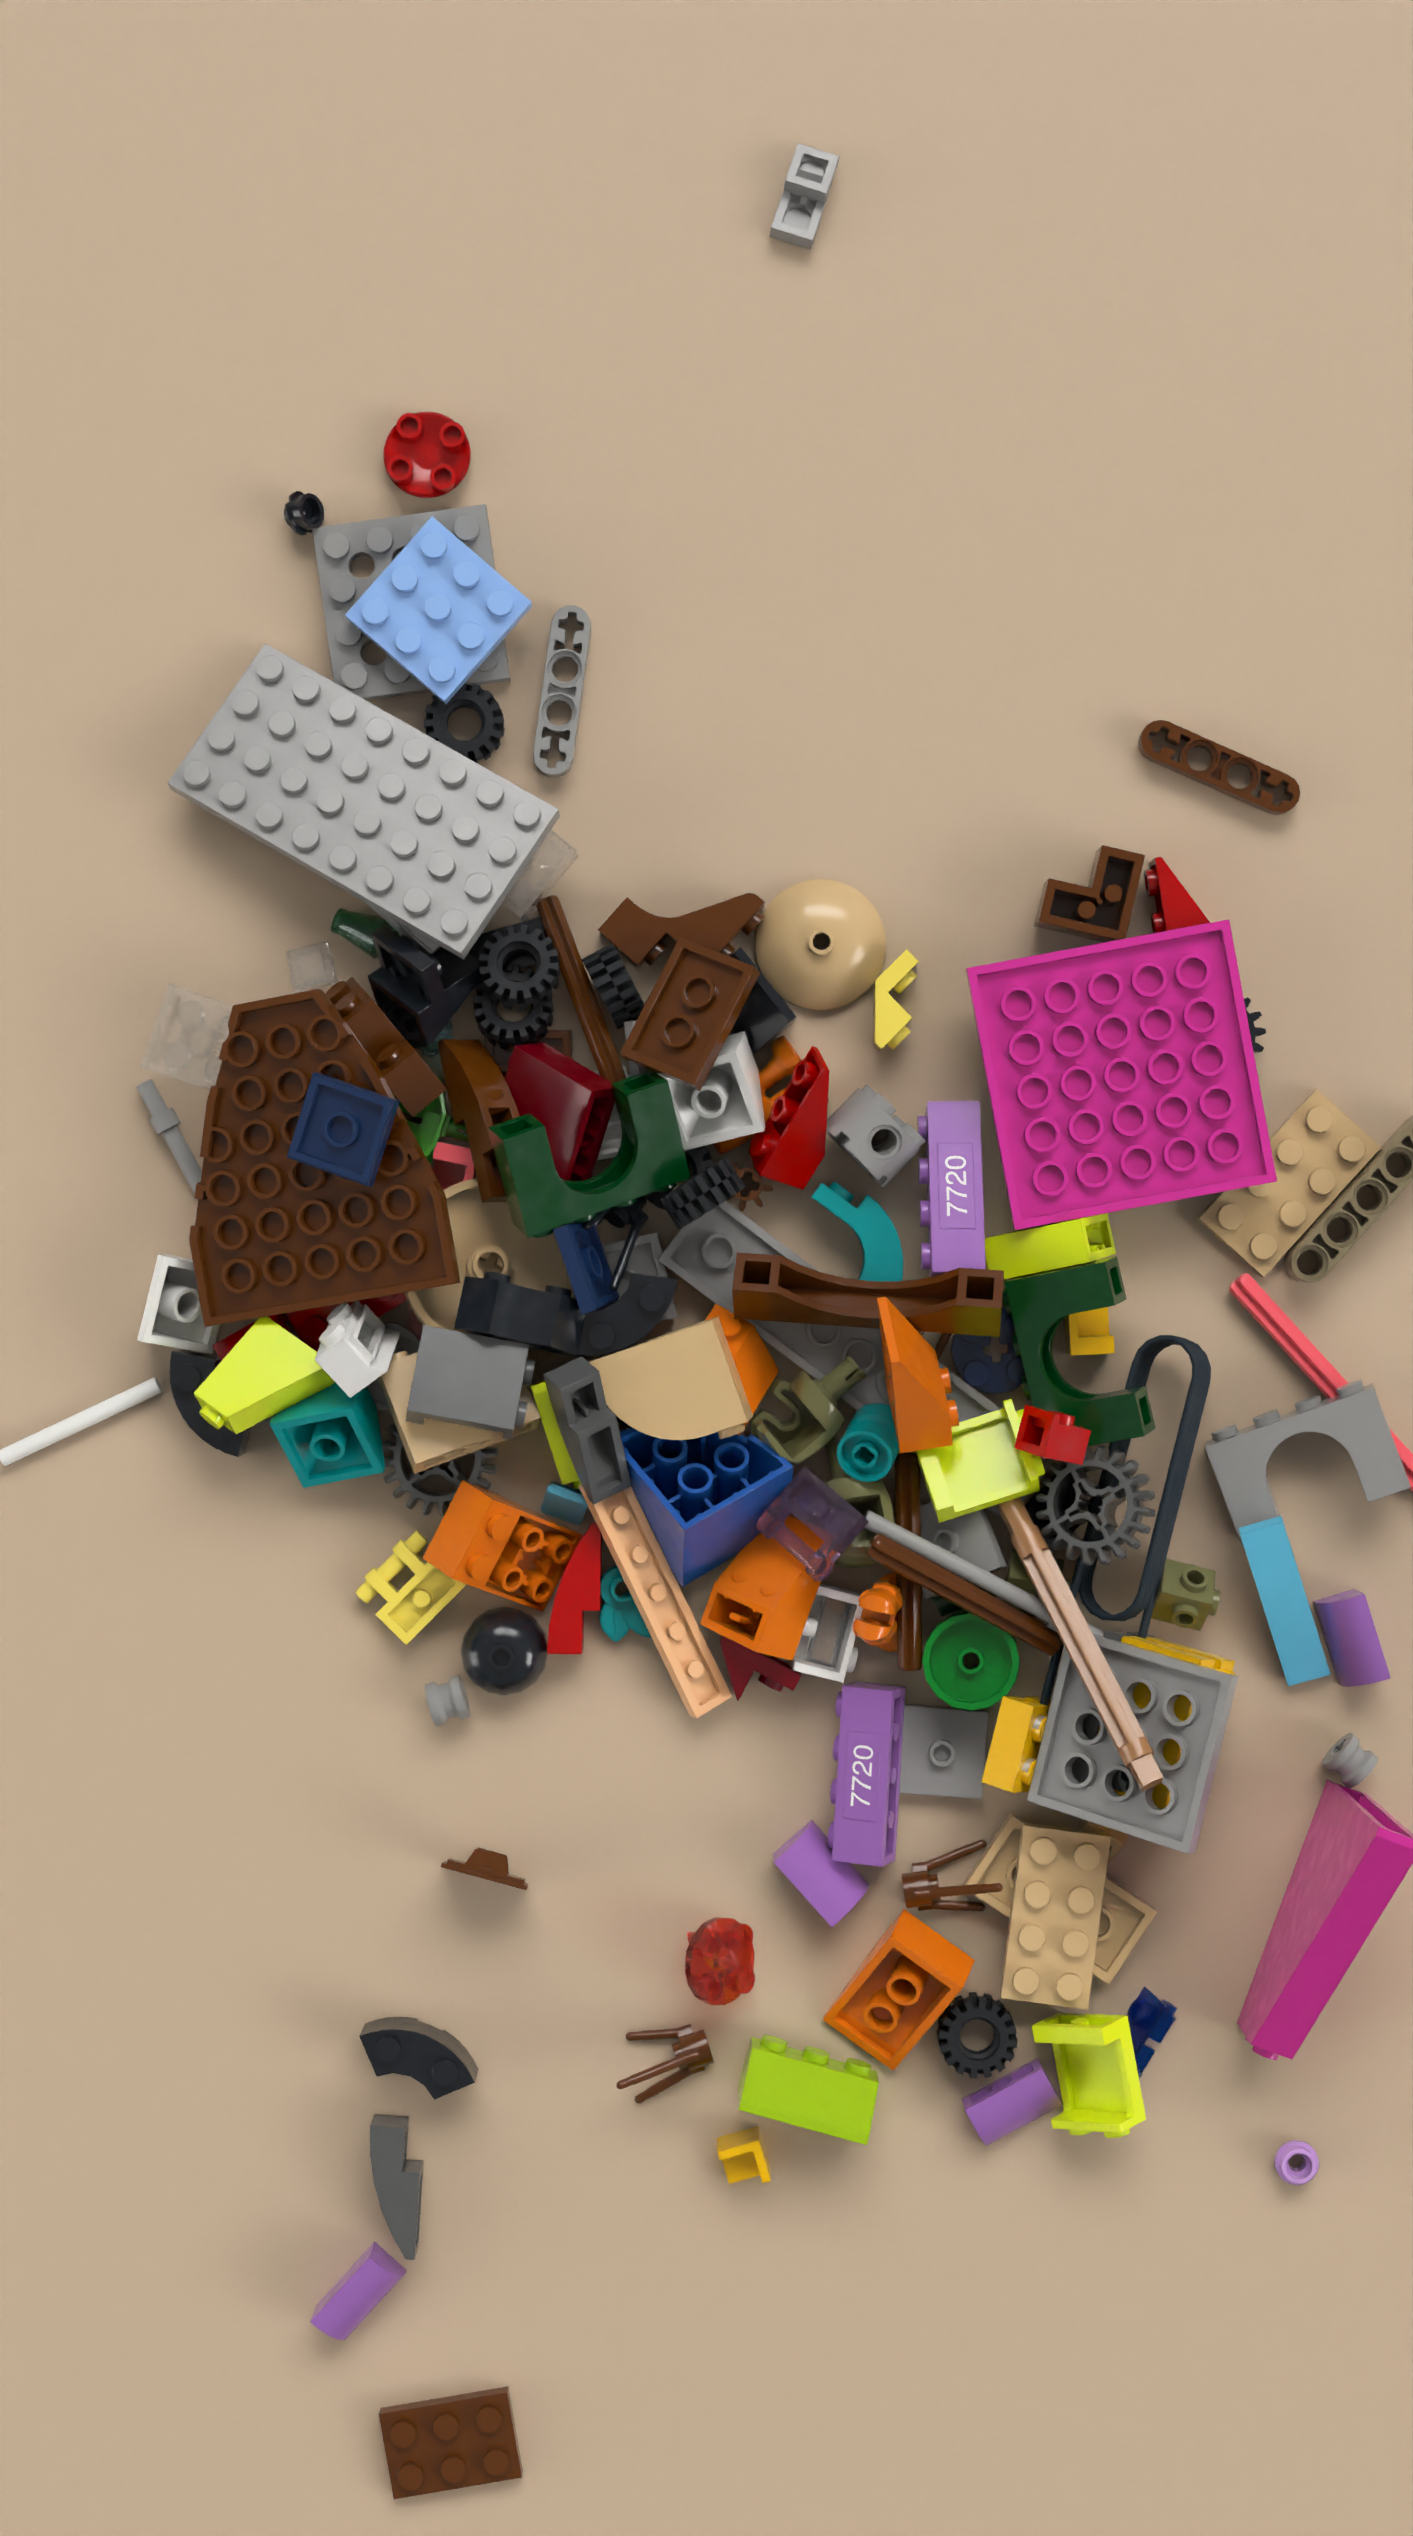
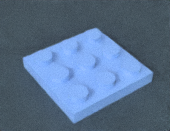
(438, 610)

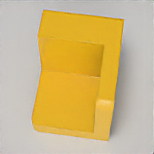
(1088, 1333)
(744, 2155)

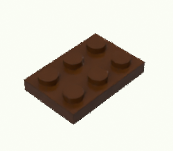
(689, 1013)
(451, 2442)

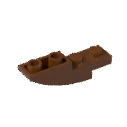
(478, 1101)

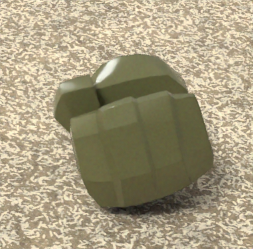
(814, 1412)
(862, 1497)

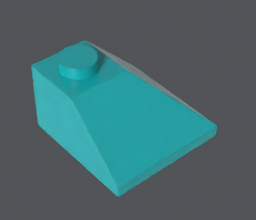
(331, 1436)

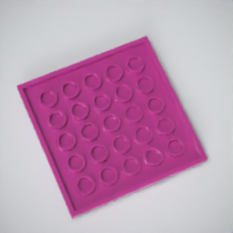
(1121, 1074)

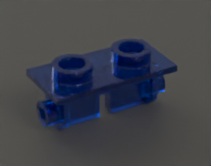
(1151, 2019)

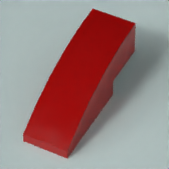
(577, 1593)

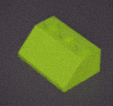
(808, 2089)

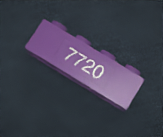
(953, 1187)
(867, 1773)

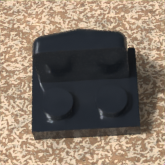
(418, 988)

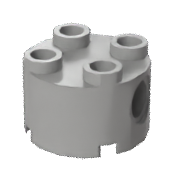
(872, 1136)

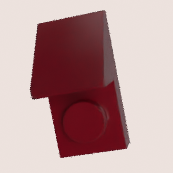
(743, 1662)

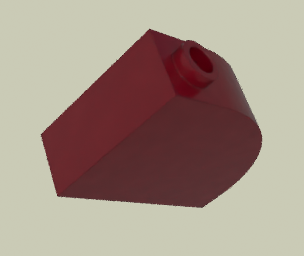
(567, 1101)

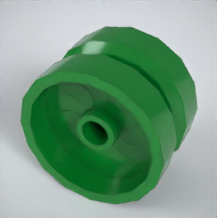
(945, 1666)

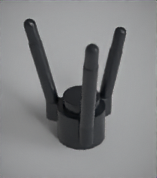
(620, 1217)

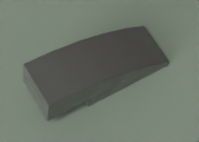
(588, 1428)
(397, 2180)

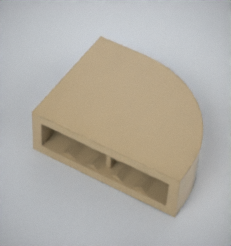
(677, 1384)
(438, 1440)

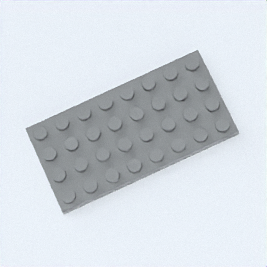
(364, 800)

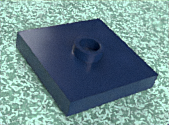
(343, 1129)
(586, 1266)

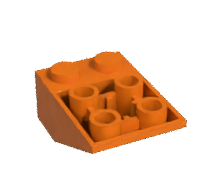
(501, 1546)
(764, 1595)

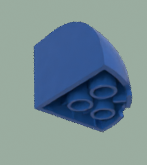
(703, 1494)

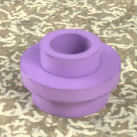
(1301, 2174)

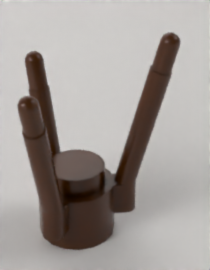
(923, 1888)
(691, 2056)

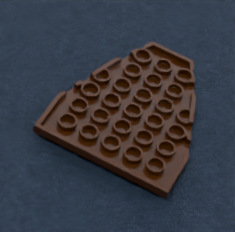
(281, 1231)

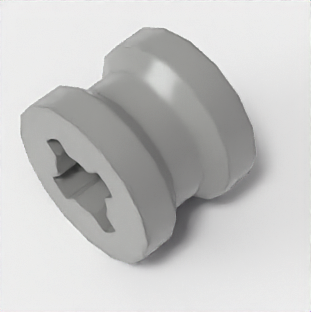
(447, 1700)
(1349, 1760)

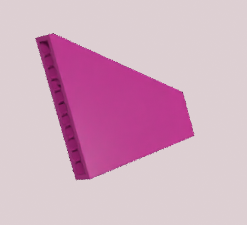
(1331, 1904)

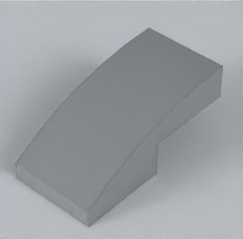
(804, 196)

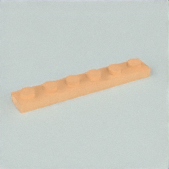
(660, 1601)

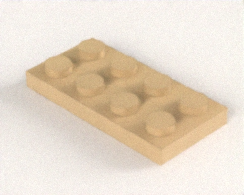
(1313, 1161)
(1122, 1913)
(1055, 1915)

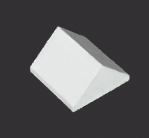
(174, 1308)

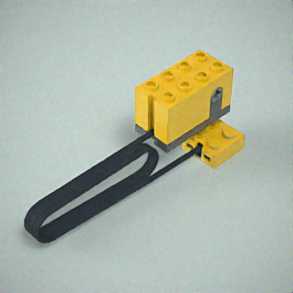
(1022, 1720)

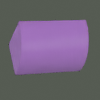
(1351, 1639)
(827, 1884)
(1011, 2102)
(357, 2293)

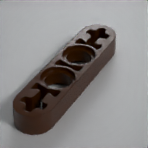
(1216, 774)

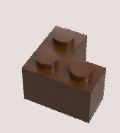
(1103, 907)

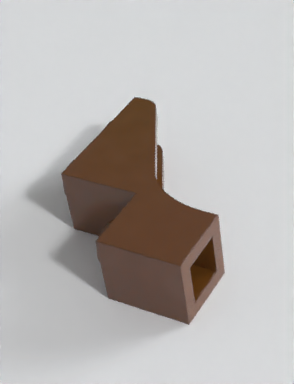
(641, 934)
(398, 1061)

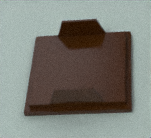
(488, 1866)

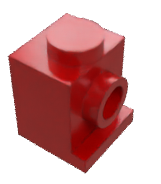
(1052, 1435)

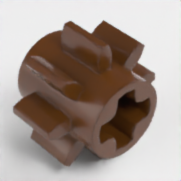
(753, 1195)

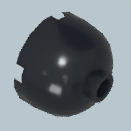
(504, 1651)

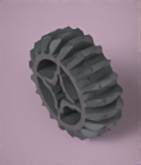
(452, 1473)
(1105, 1521)

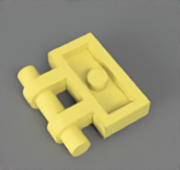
(419, 1599)

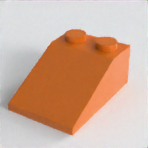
(915, 1384)
(899, 1990)

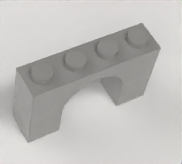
(1350, 1418)

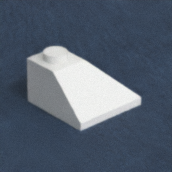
(727, 1102)

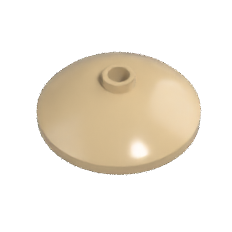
(814, 976)

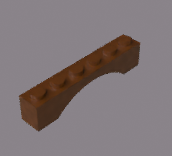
(783, 1291)

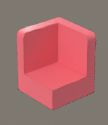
(452, 1164)

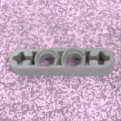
(559, 691)

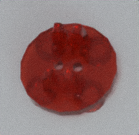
(731, 1950)

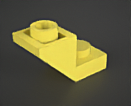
(888, 1015)

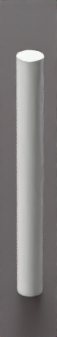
(80, 1421)

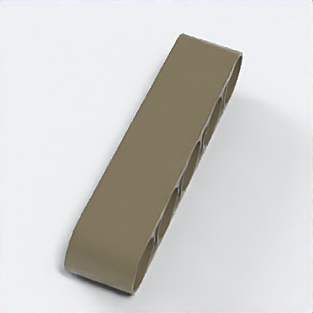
(1347, 1209)

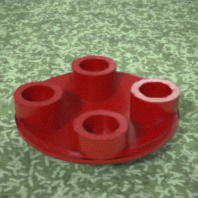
(427, 454)

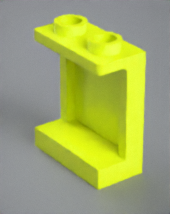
(980, 1465)
(1094, 2072)

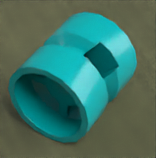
(869, 1443)

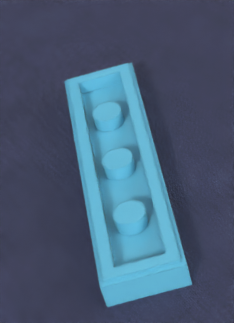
(1284, 1600)

